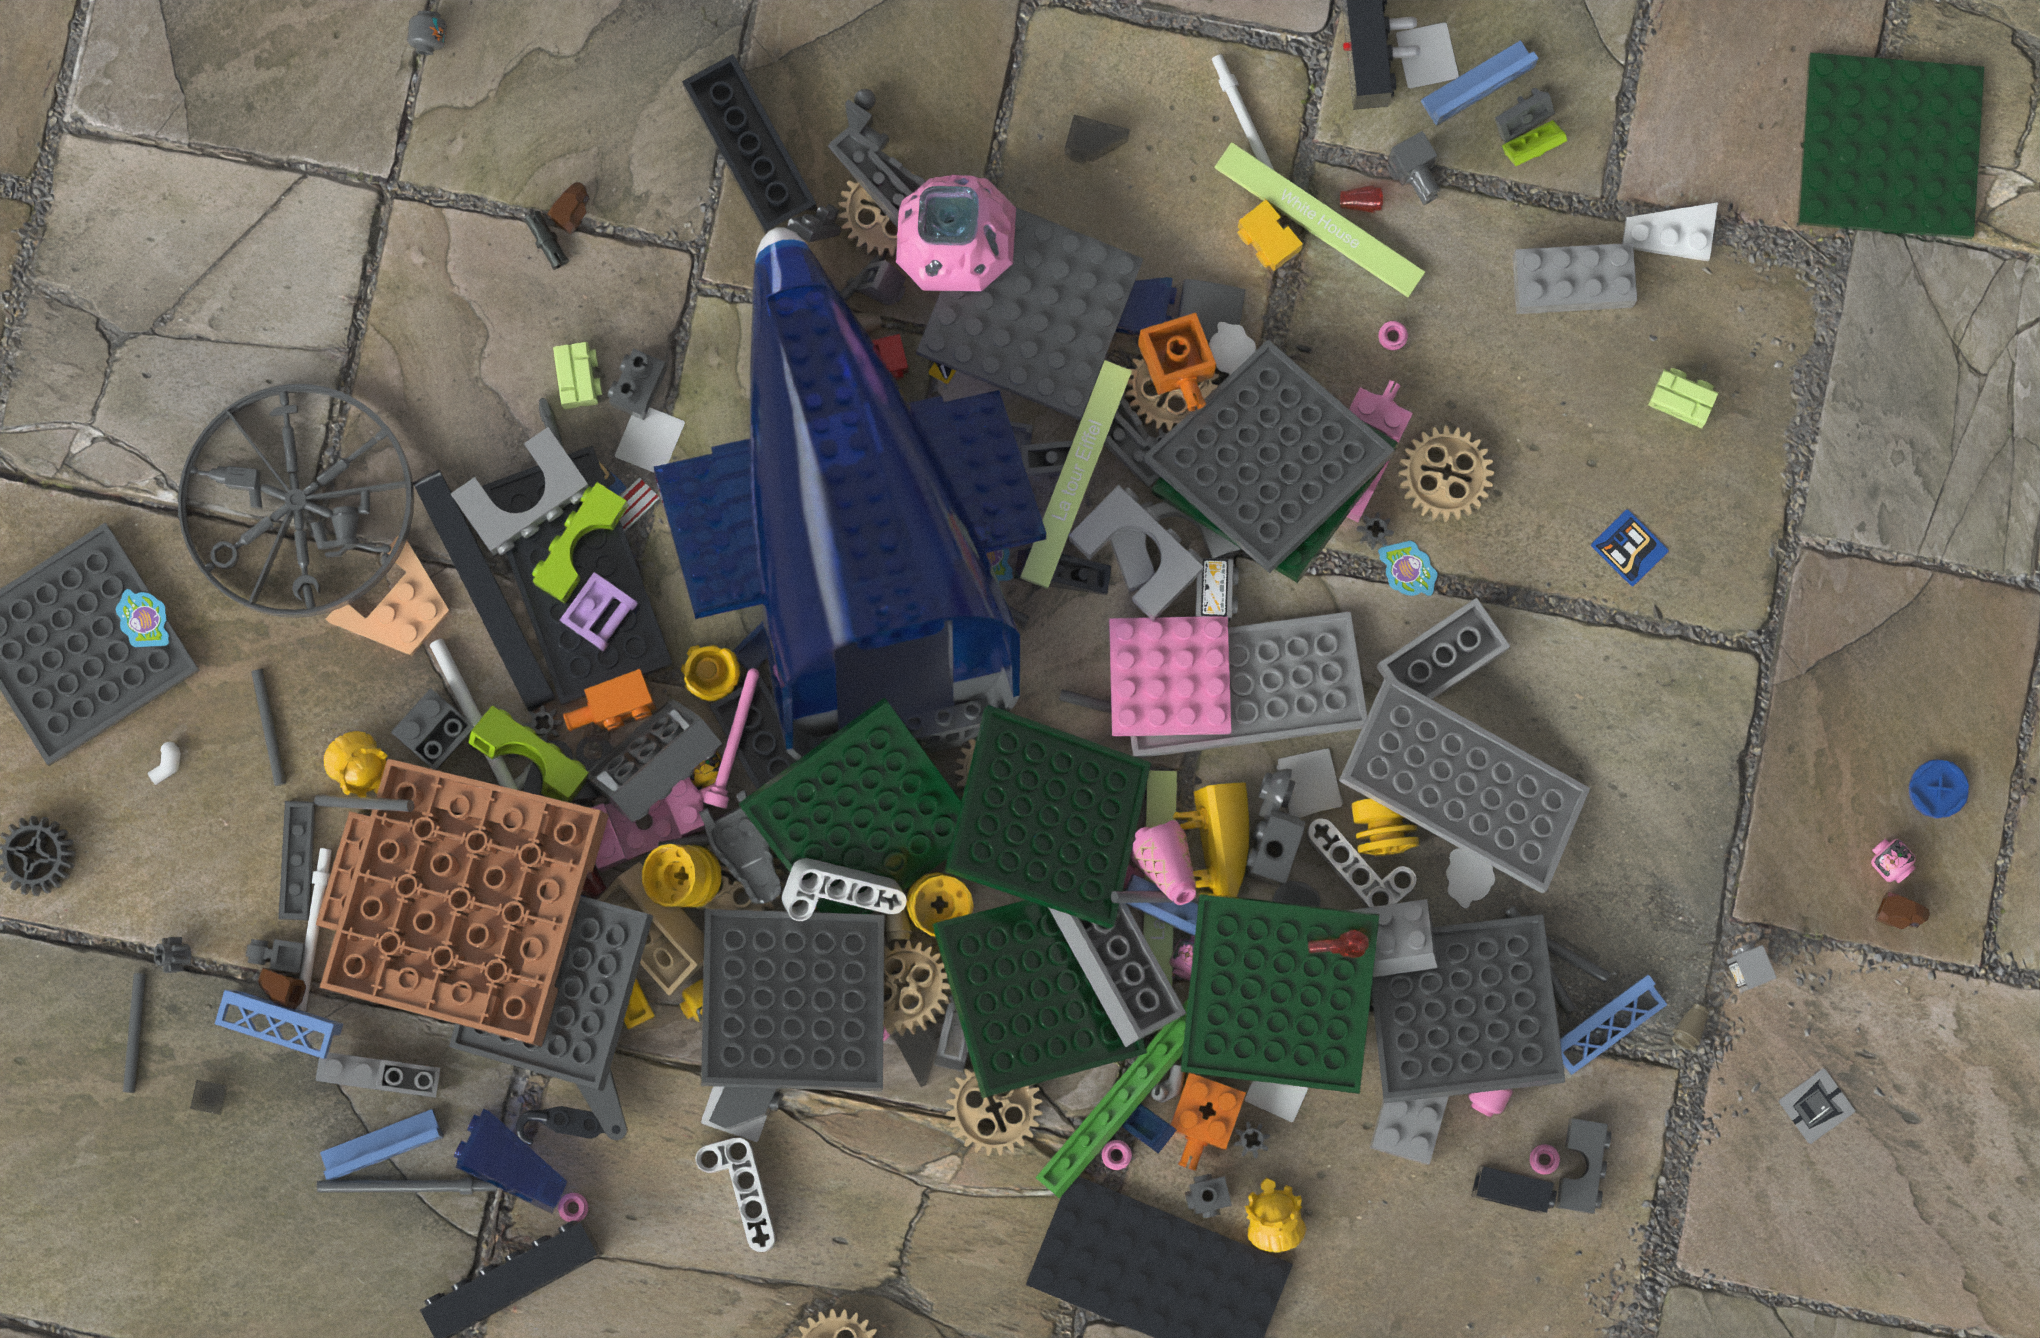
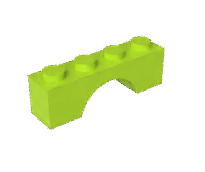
(599, 511)
(501, 735)

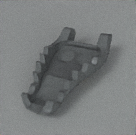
(743, 852)

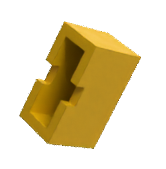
(1271, 241)

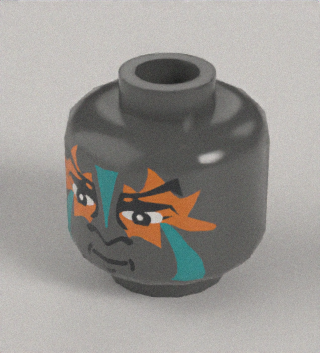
(426, 32)

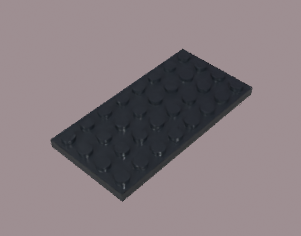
(569, 656)
(1154, 1269)

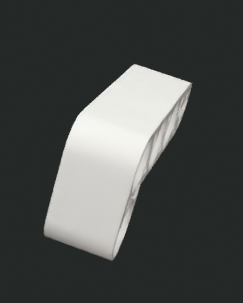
(1356, 862)
(844, 892)
(743, 1196)

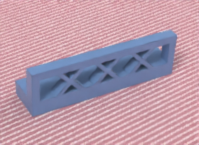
(1479, 82)
(1179, 916)
(1605, 1013)
(295, 1016)
(381, 1145)

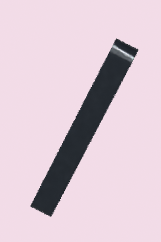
(484, 590)

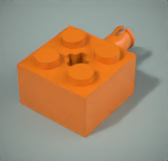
(1185, 368)
(614, 703)
(1199, 1131)

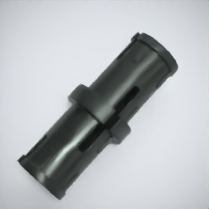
(546, 240)

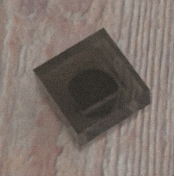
(208, 1097)

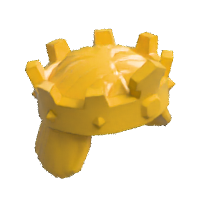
(711, 672)
(355, 763)
(1275, 1218)

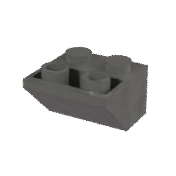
(433, 729)

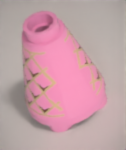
(1166, 860)

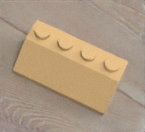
(674, 941)

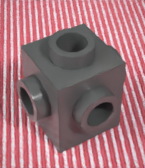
(1219, 1192)

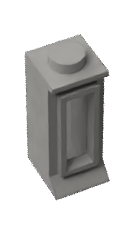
(952, 1045)

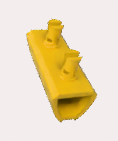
(1224, 834)

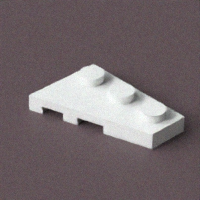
(1674, 232)

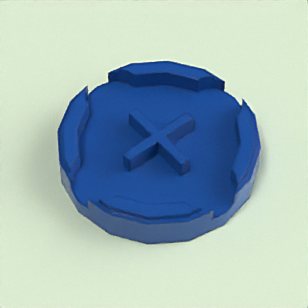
(1938, 789)

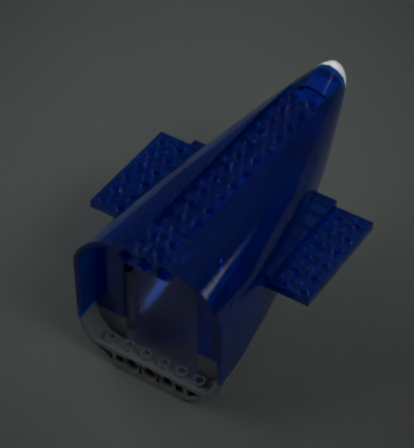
(856, 523)

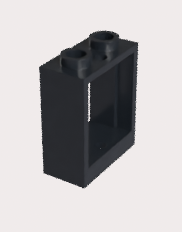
(1513, 1190)

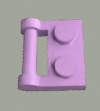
(589, 607)

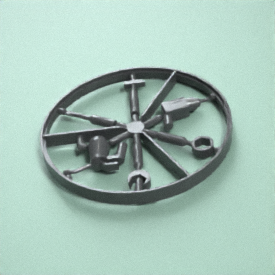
(343, 518)

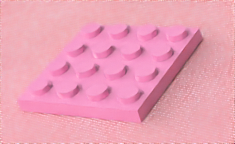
(1170, 676)

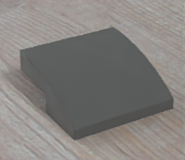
(1212, 304)

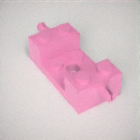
(1386, 417)
(672, 819)

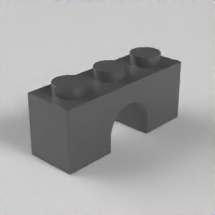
(1590, 1141)

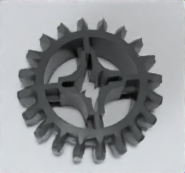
(38, 843)

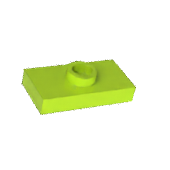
(1534, 143)

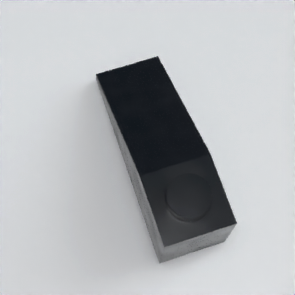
(1072, 573)

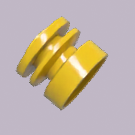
(1384, 829)
(681, 875)
(926, 889)

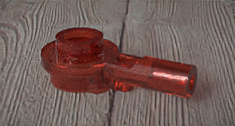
(1349, 944)

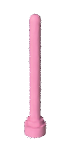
(718, 794)

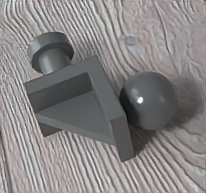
(862, 120)

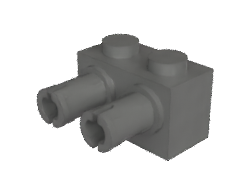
(1411, 164)
(637, 383)

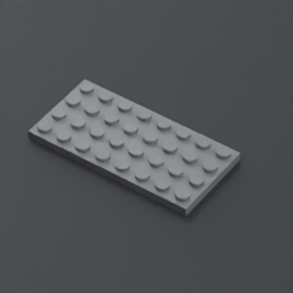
(1283, 685)
(1464, 784)

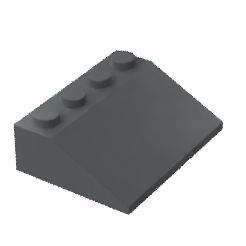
(653, 759)

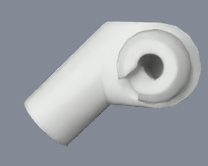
(169, 763)

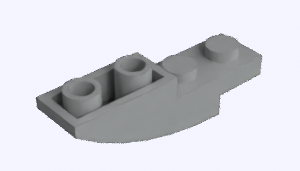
(378, 1074)

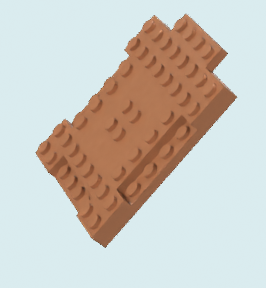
(458, 900)

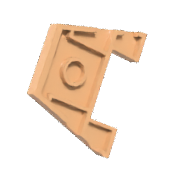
(406, 612)

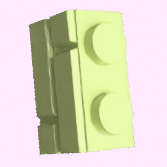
(576, 375)
(1683, 397)

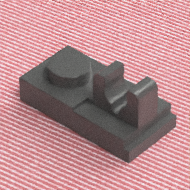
(1524, 115)
(816, 226)

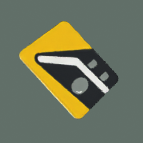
(942, 372)

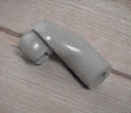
(1171, 1087)

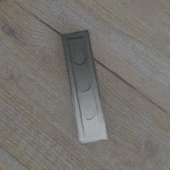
(297, 860)

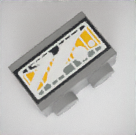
(1215, 589)
(1750, 967)

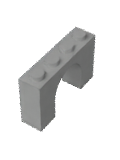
(1122, 513)
(501, 528)
(1132, 552)

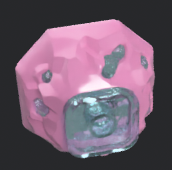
(957, 253)

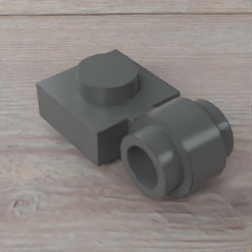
(284, 955)

